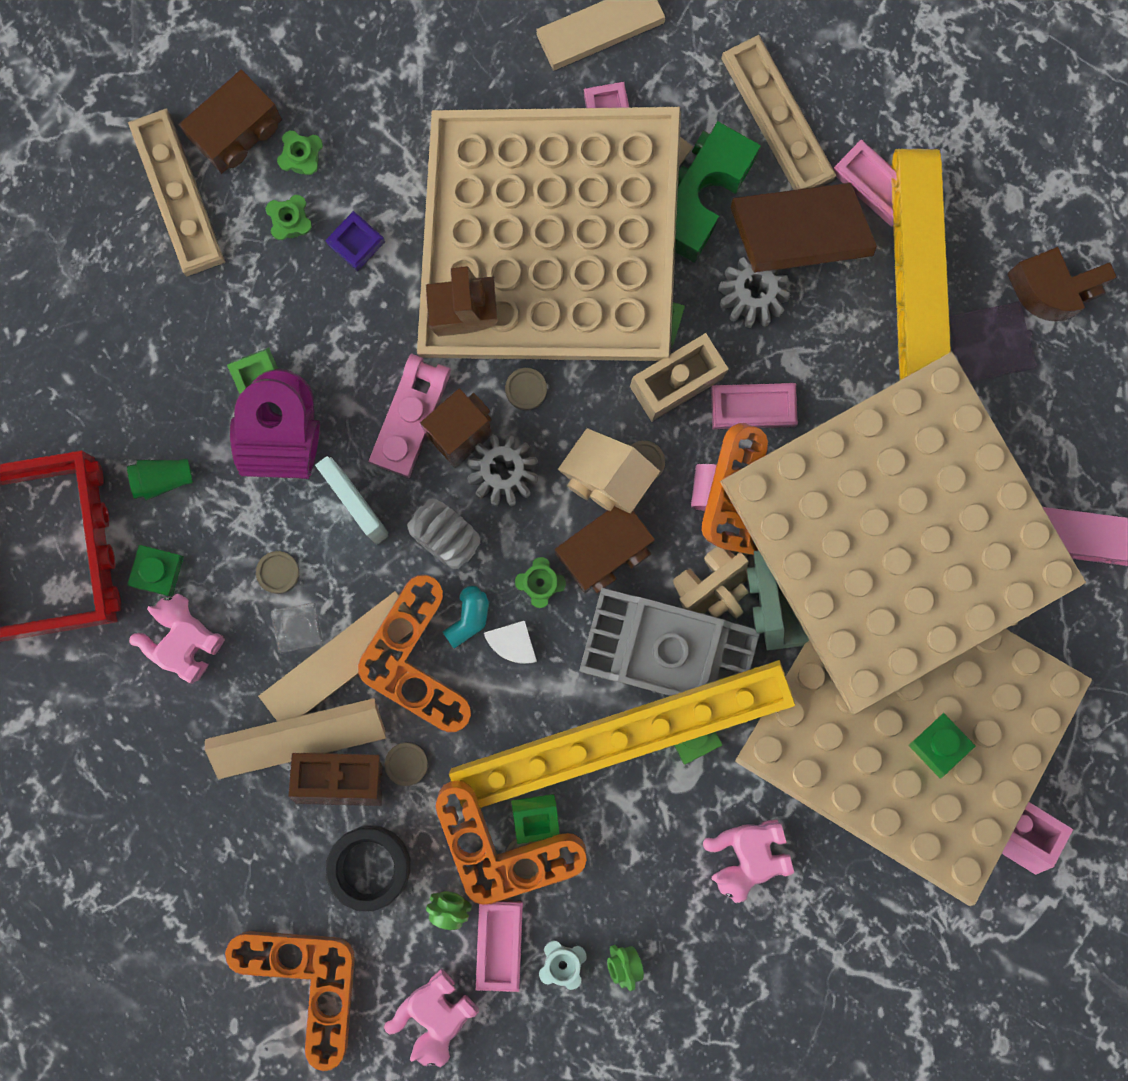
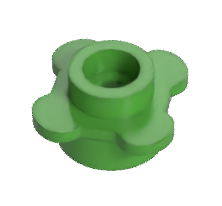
(304, 164)
(296, 226)
(540, 570)
(448, 910)
(625, 966)

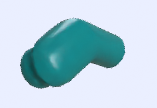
(472, 619)

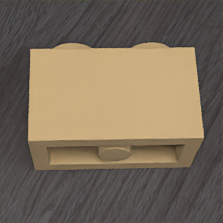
(679, 377)
(608, 471)

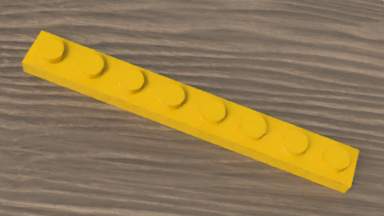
(627, 734)

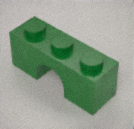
(720, 160)

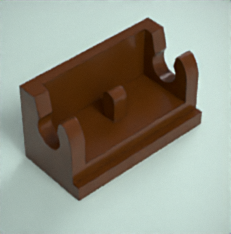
(335, 779)

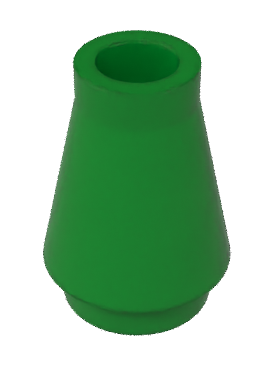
(157, 477)

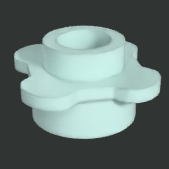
(565, 977)

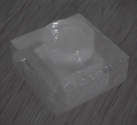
(296, 628)

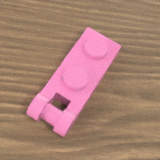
(401, 431)

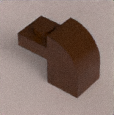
(1051, 292)
(462, 304)

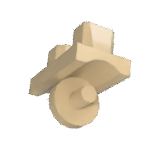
(718, 591)

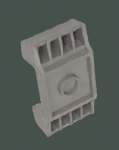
(663, 645)

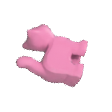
(183, 641)
(754, 855)
(436, 1014)

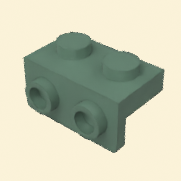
(775, 614)

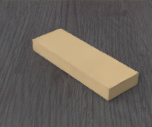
(597, 29)

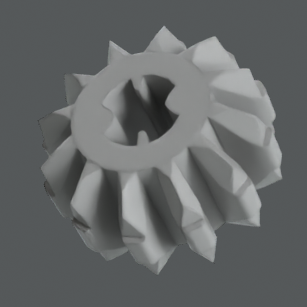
(739, 296)
(493, 482)
(444, 533)

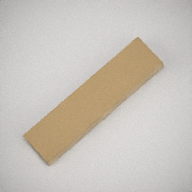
(778, 115)
(176, 192)
(333, 663)
(309, 733)

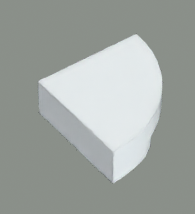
(512, 643)

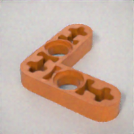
(719, 506)
(401, 670)
(501, 865)
(311, 968)

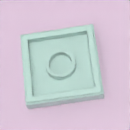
(352, 500)

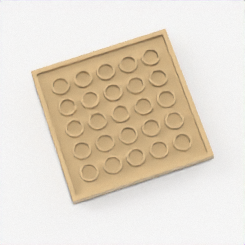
(567, 220)
(902, 532)
(872, 784)

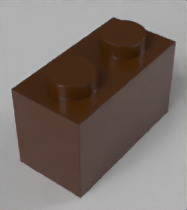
(232, 122)
(458, 426)
(604, 547)

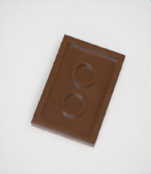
(802, 227)

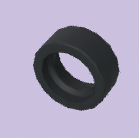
(337, 881)

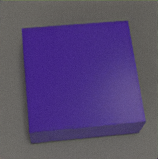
(355, 241)

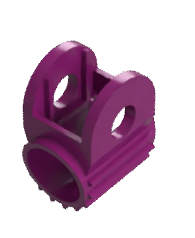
(270, 442)

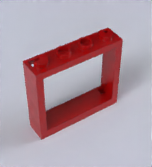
(95, 520)

